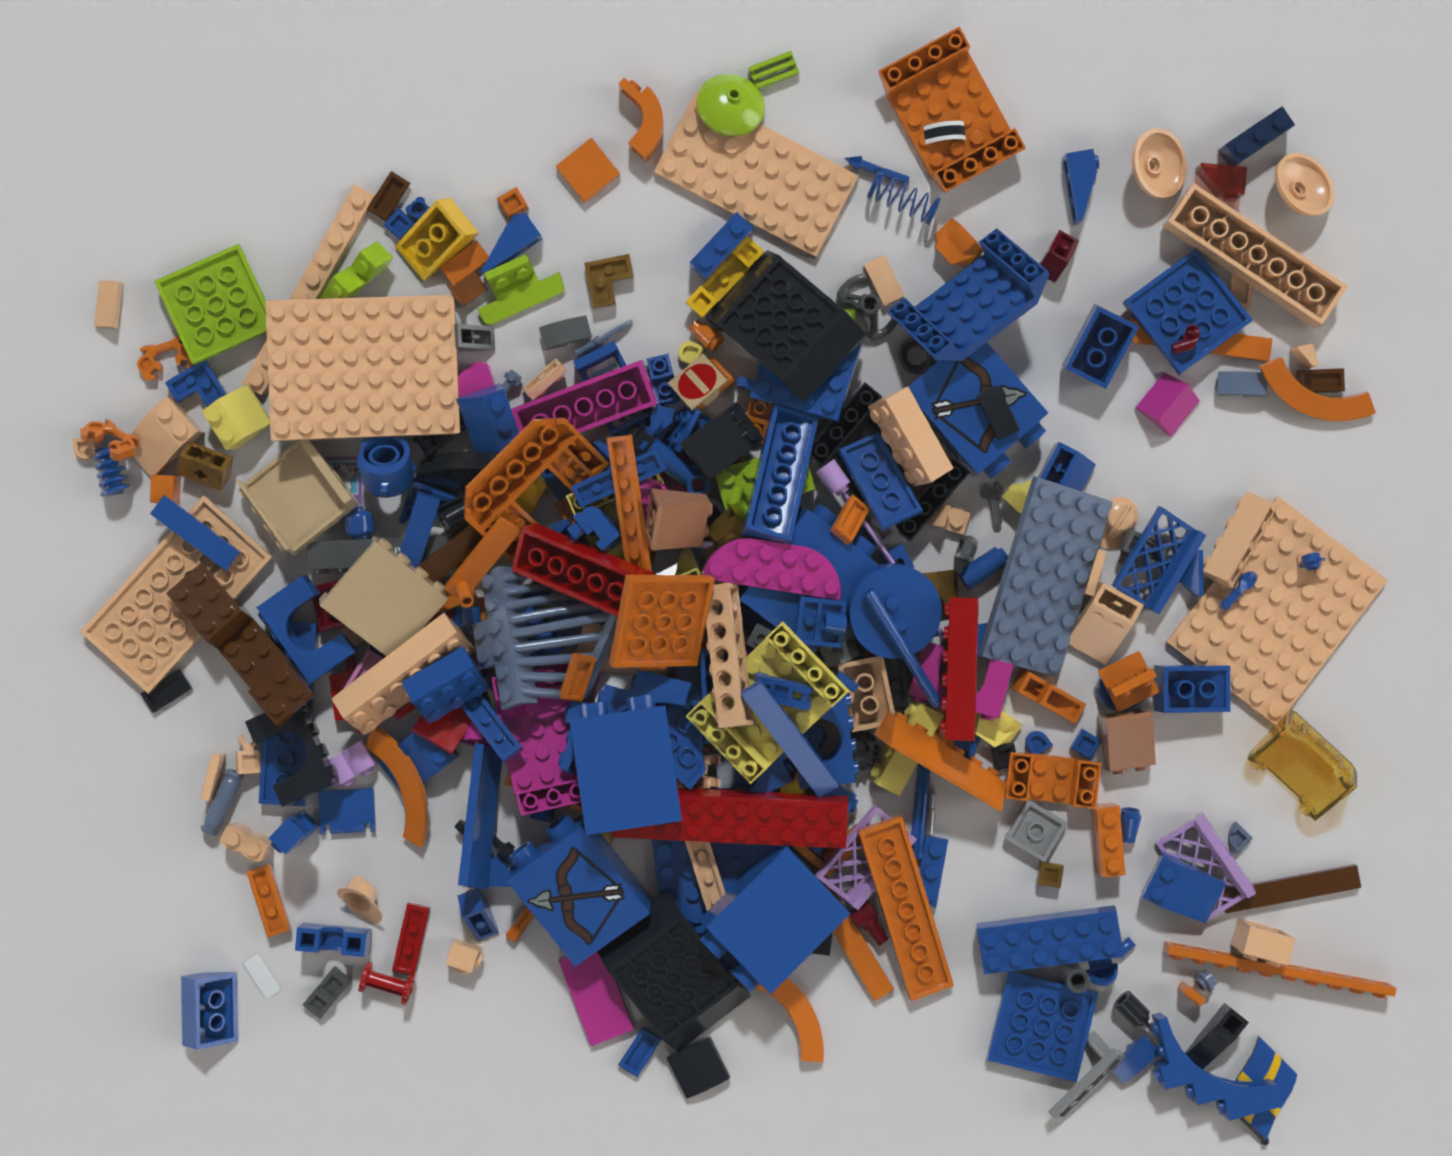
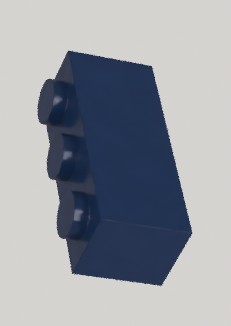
(1256, 137)

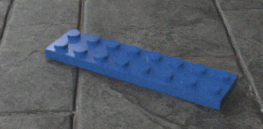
(286, 752)

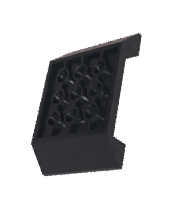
(787, 324)
(857, 424)
(672, 974)

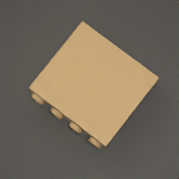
(298, 496)
(384, 597)

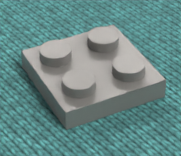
(1035, 830)

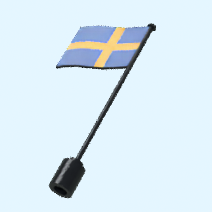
(1262, 1064)

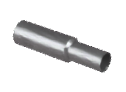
(930, 815)

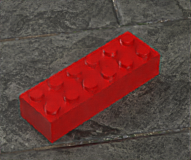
(573, 567)
(961, 669)

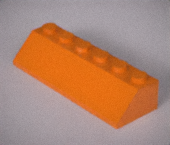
(941, 759)

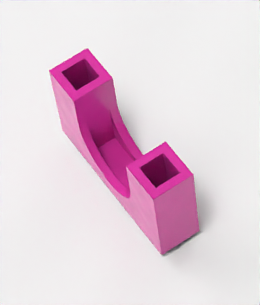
(990, 697)

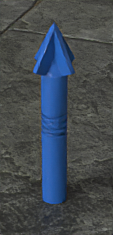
(857, 162)

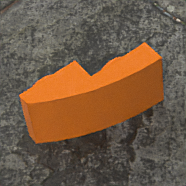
(759, 413)

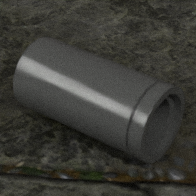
(1080, 982)

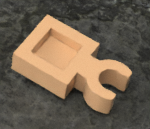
(248, 760)

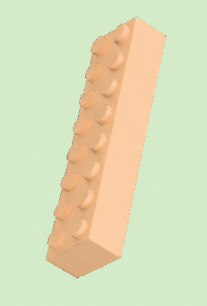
(1254, 256)

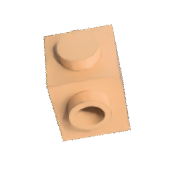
(464, 956)

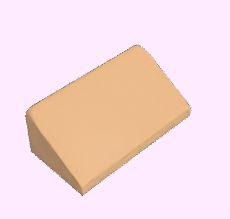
(108, 304)

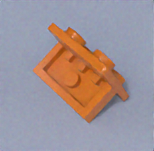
(1128, 681)

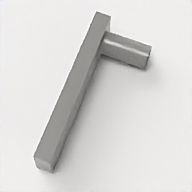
(1109, 1061)

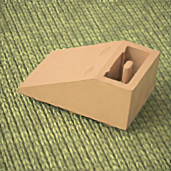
(1104, 623)

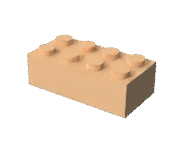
(910, 437)

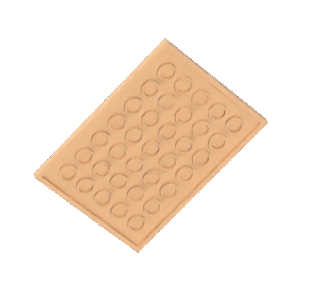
(362, 367)
(1286, 621)

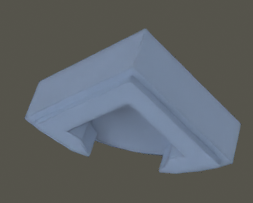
(1238, 837)

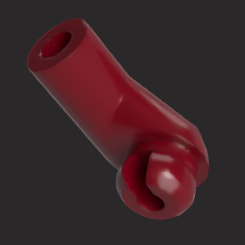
(1188, 342)

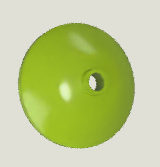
(728, 114)

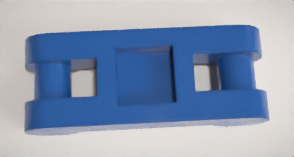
(784, 691)

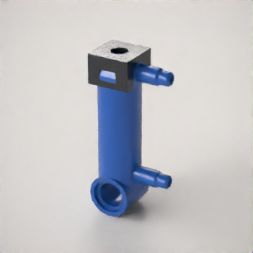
(677, 467)

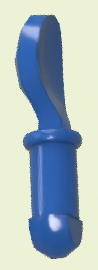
(1246, 581)

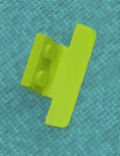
(517, 289)

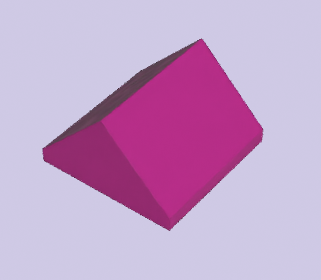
(1168, 403)

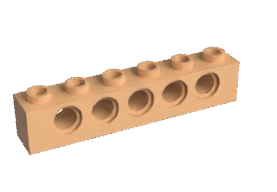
(736, 664)

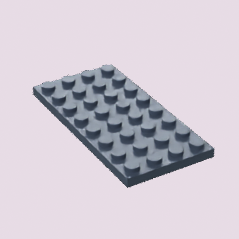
(1045, 577)

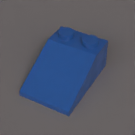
(1192, 688)
(425, 756)
(1182, 888)

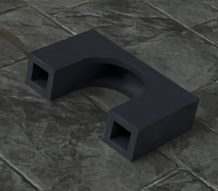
(317, 771)

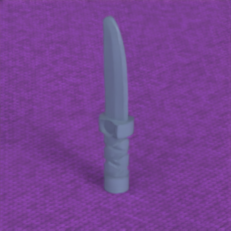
(597, 341)

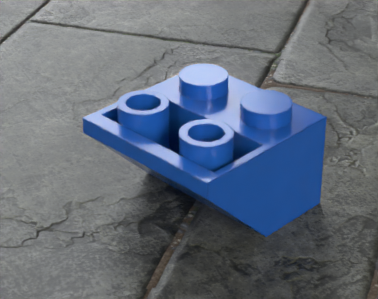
(1067, 467)

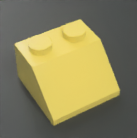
(237, 417)

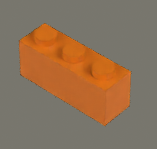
(1108, 840)

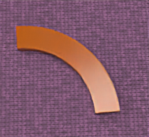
(1311, 403)
(410, 784)
(804, 1018)

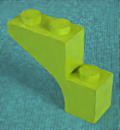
(366, 266)

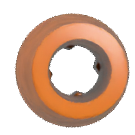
(708, 336)

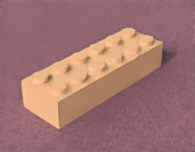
(380, 689)

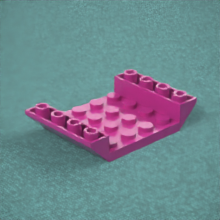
(542, 734)

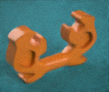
(148, 364)
(118, 449)

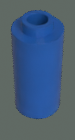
(983, 567)

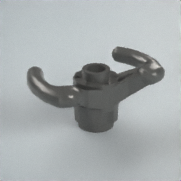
(846, 298)

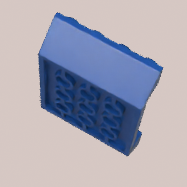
(975, 301)

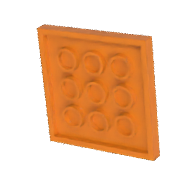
(661, 620)

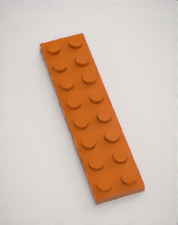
(905, 907)

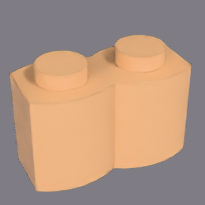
(243, 839)

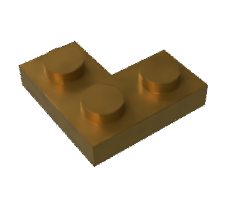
(602, 274)

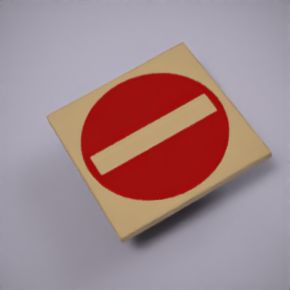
(698, 383)

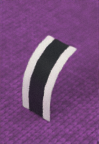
(944, 131)

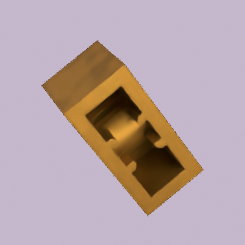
(205, 465)

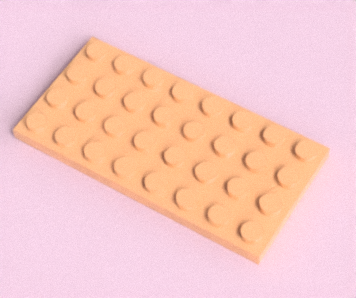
(761, 178)
(142, 625)

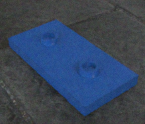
(880, 481)

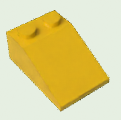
(436, 238)

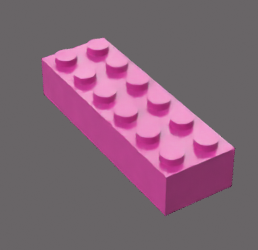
(594, 400)

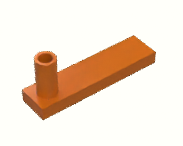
(481, 560)

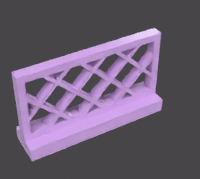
(1220, 852)
(864, 885)

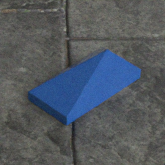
(1193, 576)

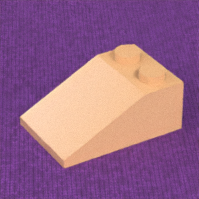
(164, 435)

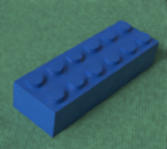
(1050, 939)

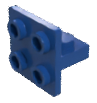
(686, 424)

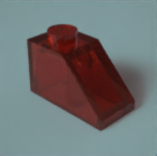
(1223, 180)

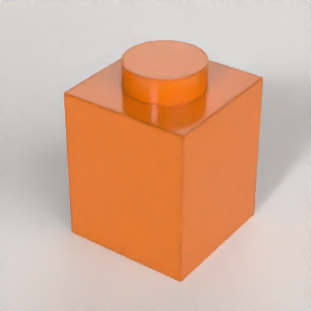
(165, 485)

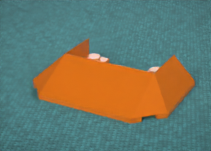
(538, 446)

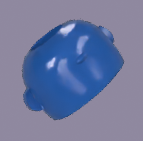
(386, 466)

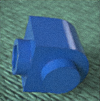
(466, 617)

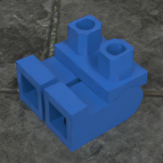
(596, 522)

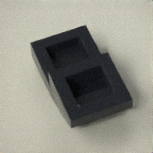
(998, 412)

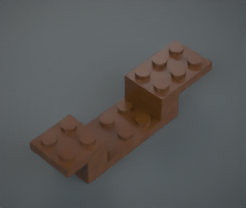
(243, 643)

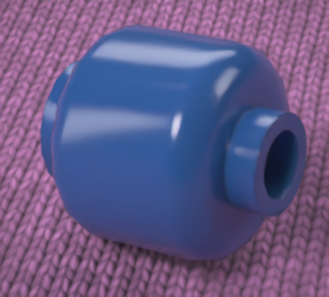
(359, 523)

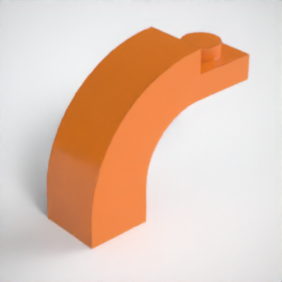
(650, 134)

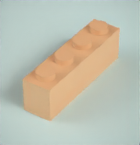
(1239, 539)

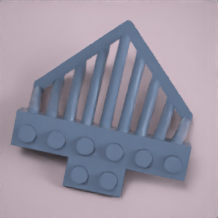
(504, 643)

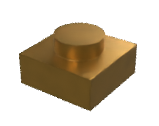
(1050, 874)

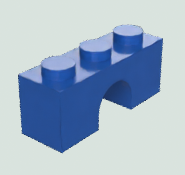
(721, 246)
(293, 832)
(319, 937)

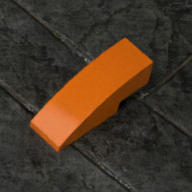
(1048, 695)

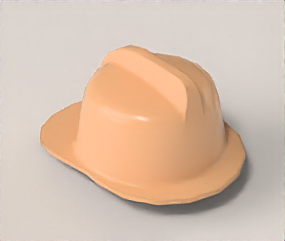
(1120, 518)
(361, 898)

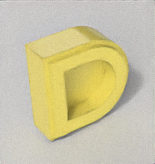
(690, 352)

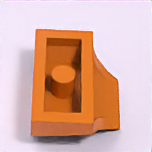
(957, 244)

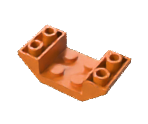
(1053, 779)

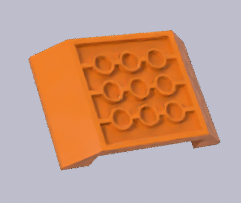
(941, 86)

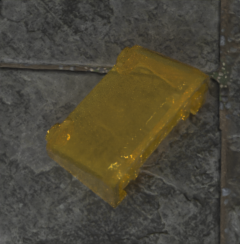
(1305, 764)

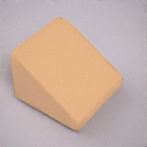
(1306, 355)

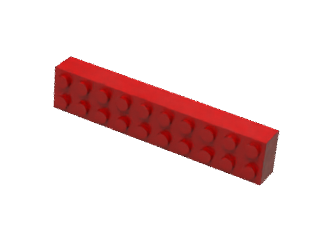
(753, 819)

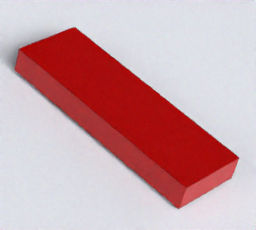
(411, 938)

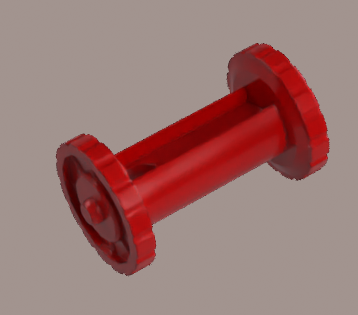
(386, 983)

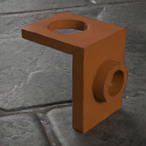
(468, 289)

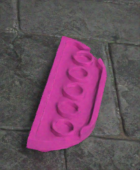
(774, 567)

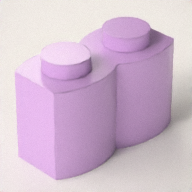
(352, 762)

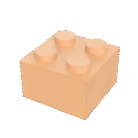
(1262, 941)

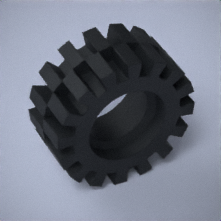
(872, 749)

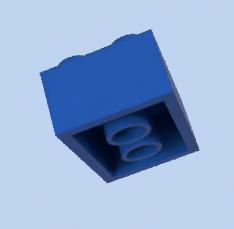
(1100, 346)
(445, 685)

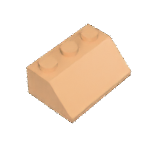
(873, 696)

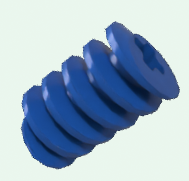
(110, 474)

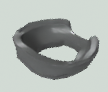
(914, 369)

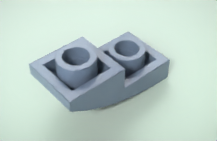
(1241, 383)

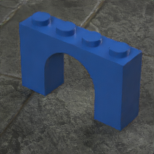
(279, 614)
(840, 761)

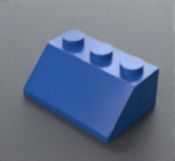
(488, 419)
(209, 1009)

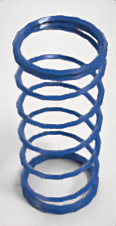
(931, 212)

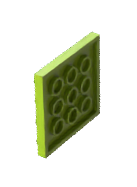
(214, 304)

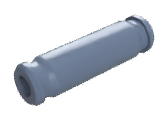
(222, 802)

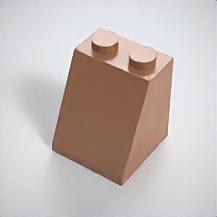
(677, 519)
(1127, 740)

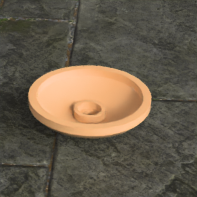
(1159, 163)
(1304, 185)

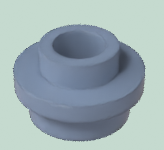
(1205, 980)

